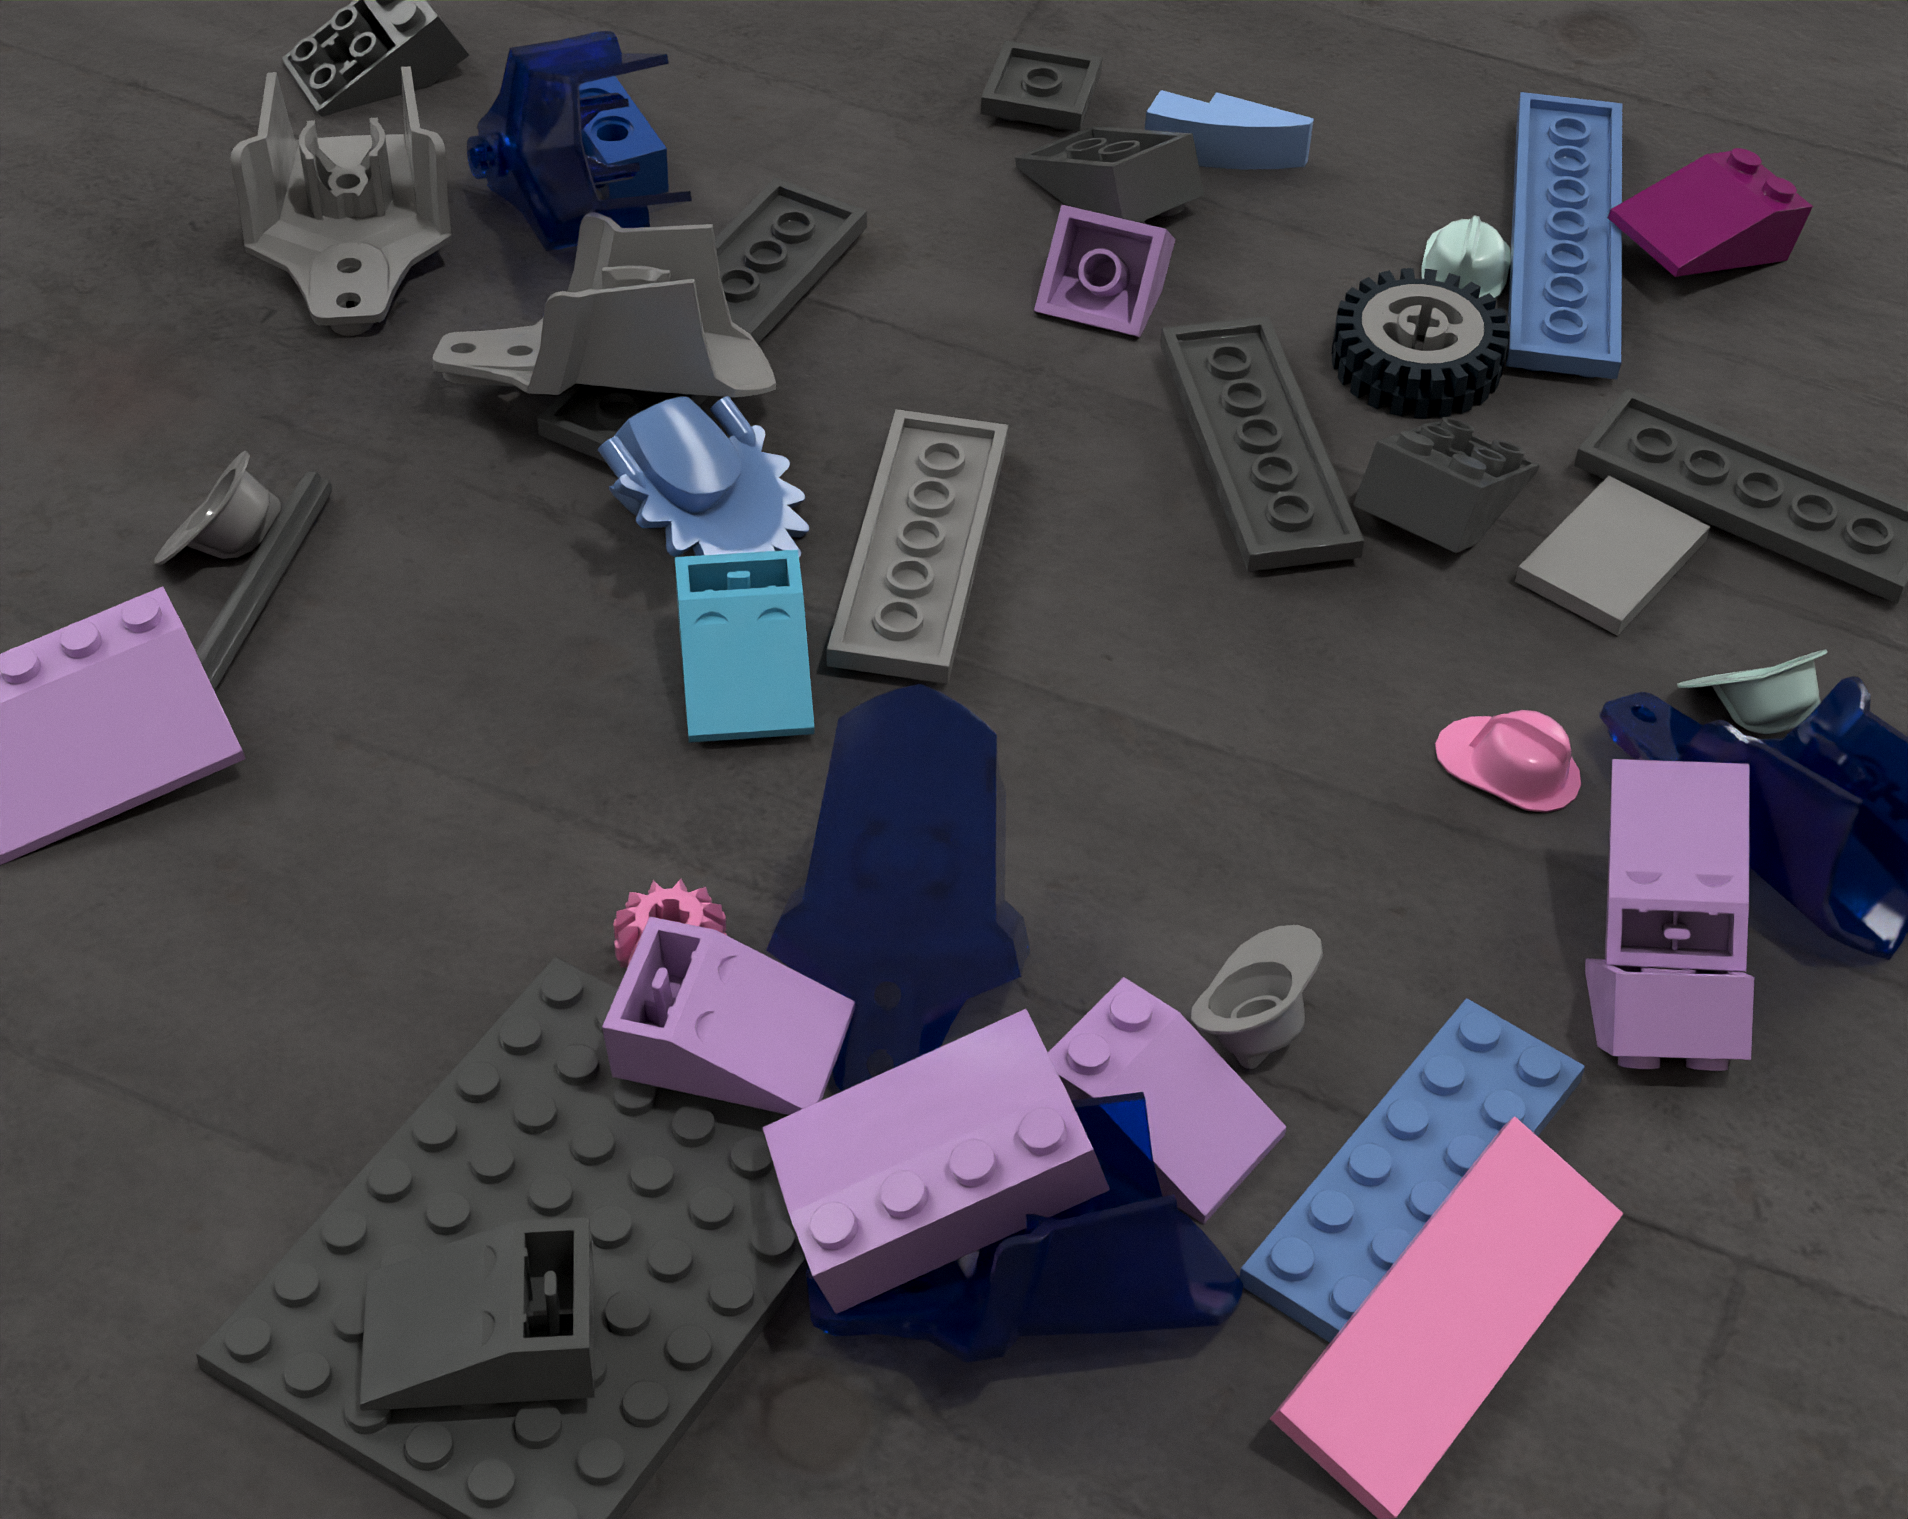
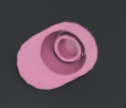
(1514, 757)

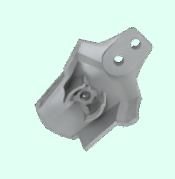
(342, 208)
(636, 317)

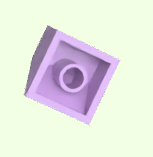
(1104, 271)
(1671, 1014)

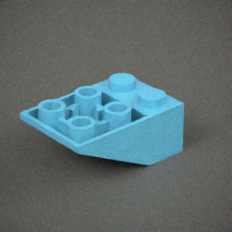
(744, 646)

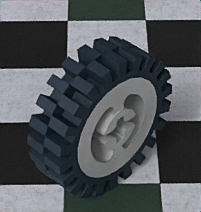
(1460, 349)

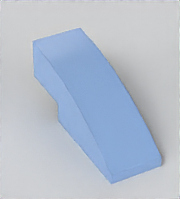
(1234, 131)

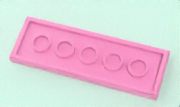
(1447, 1320)

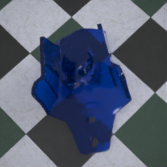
(533, 138)
(1820, 805)
(906, 876)
(1089, 1270)

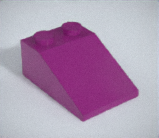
(1715, 215)

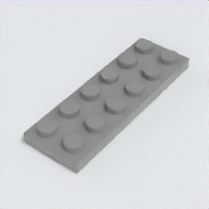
(918, 547)

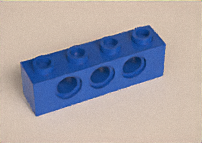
(624, 138)

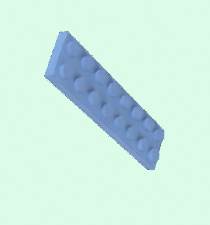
(1562, 243)

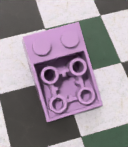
(1678, 865)
(723, 1021)

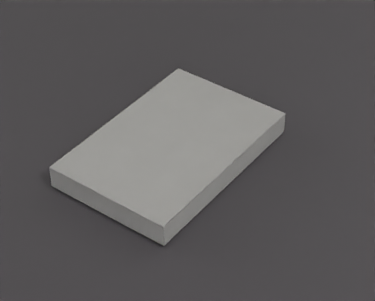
(1612, 555)

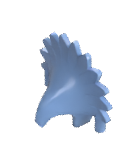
(702, 485)

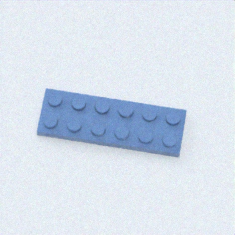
(1405, 1165)

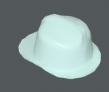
(1469, 251)
(1768, 697)

